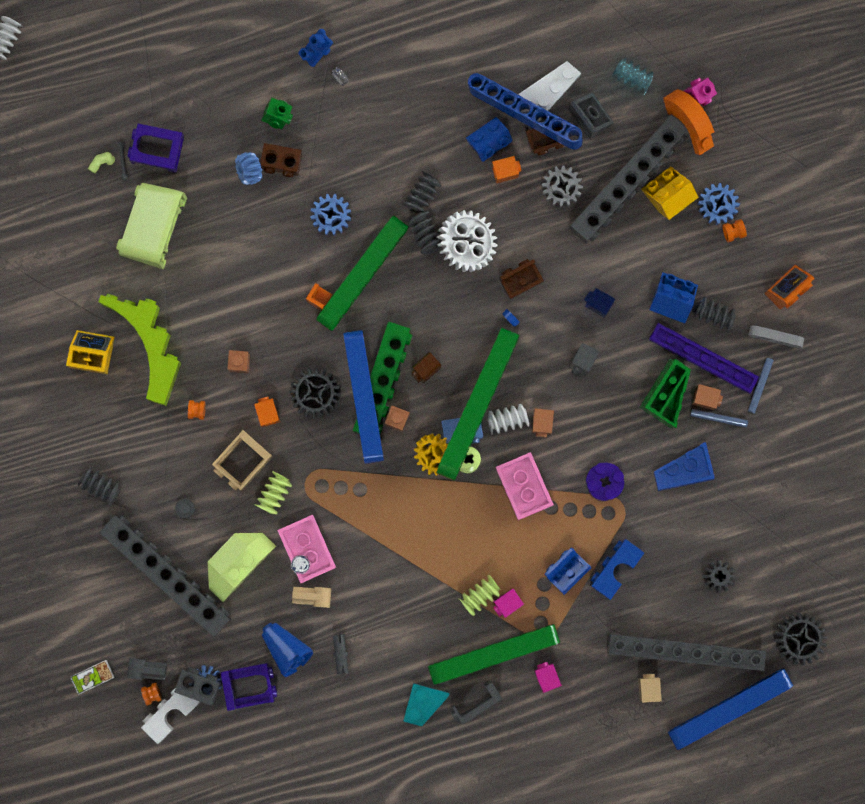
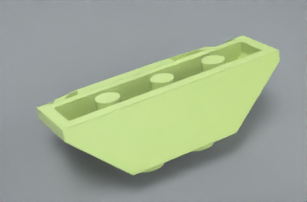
(236, 562)

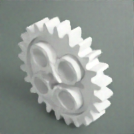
(468, 225)

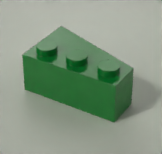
(667, 393)

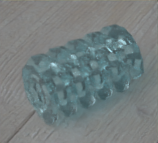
(633, 74)

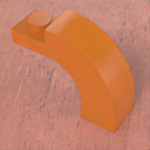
(693, 117)

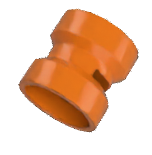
(734, 230)

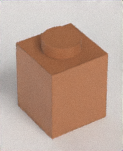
(238, 361)
(707, 397)
(397, 418)
(542, 422)

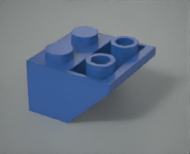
(674, 297)

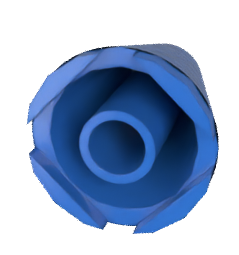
(286, 649)

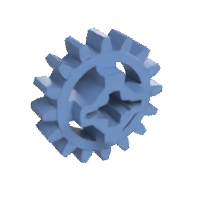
(725, 206)
(339, 216)

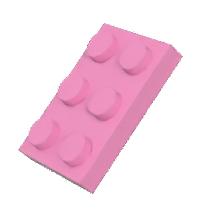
(524, 486)
(306, 539)

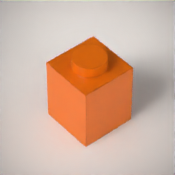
(506, 169)
(267, 412)

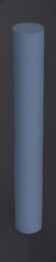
(760, 385)
(719, 418)

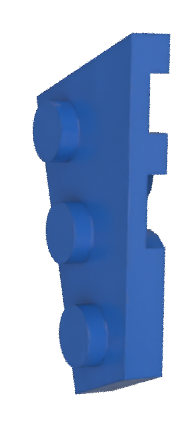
(686, 470)

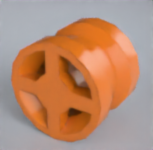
(196, 410)
(151, 694)

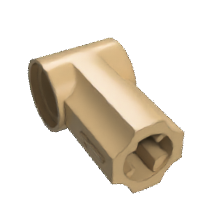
(312, 596)

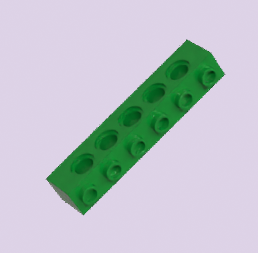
(392, 332)

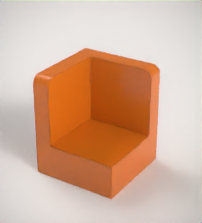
(318, 297)

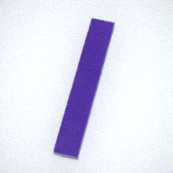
(703, 358)

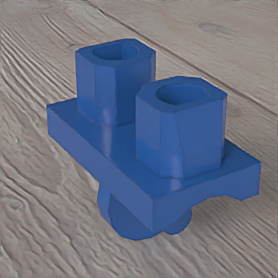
(318, 45)

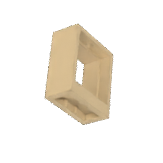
(220, 471)

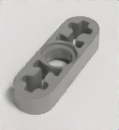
(776, 336)

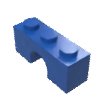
(624, 553)

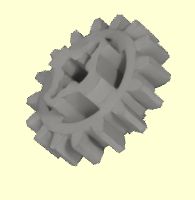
(570, 183)

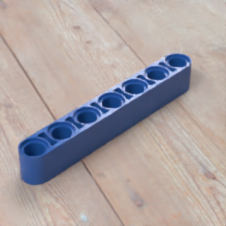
(530, 118)
(363, 397)
(730, 709)

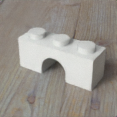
(157, 725)

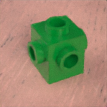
(277, 113)

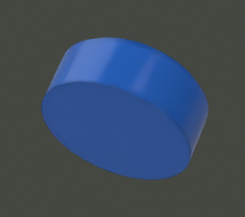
(510, 317)

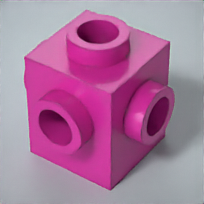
(701, 90)

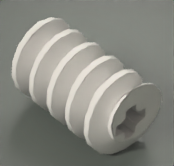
(7, 32)
(507, 418)

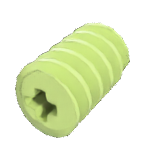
(476, 459)
(274, 493)
(480, 595)

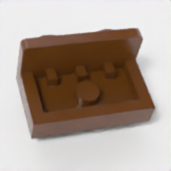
(541, 143)
(520, 279)

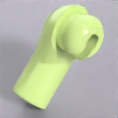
(101, 159)

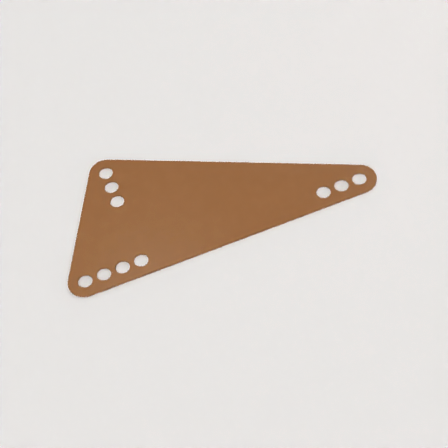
(472, 532)

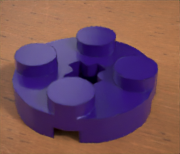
(594, 484)

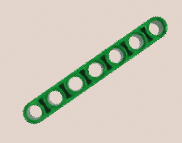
(362, 273)
(493, 654)

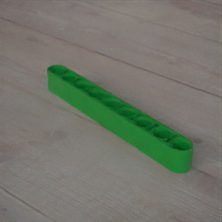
(477, 404)

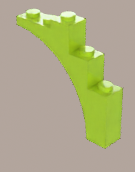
(143, 318)

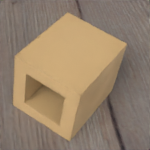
(649, 688)

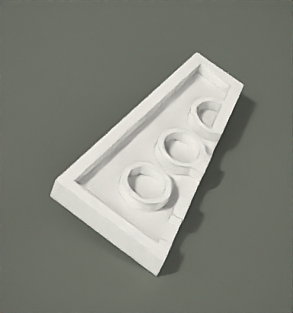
(550, 87)

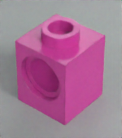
(507, 603)
(547, 677)

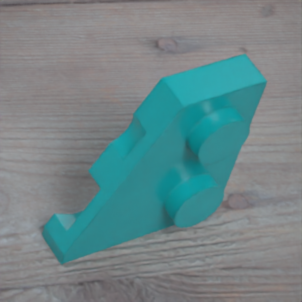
(423, 704)

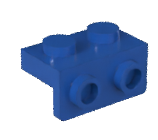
(489, 139)
(567, 570)

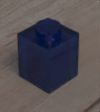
(599, 302)

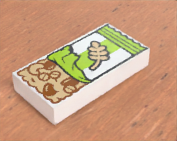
(92, 677)

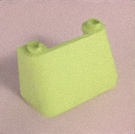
(151, 224)

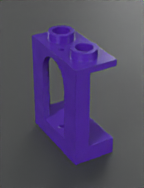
(138, 157)
(266, 697)

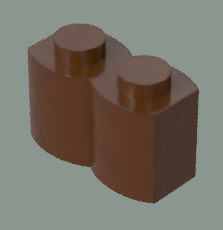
(425, 368)

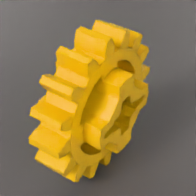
(430, 455)

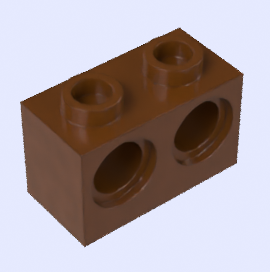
(282, 155)

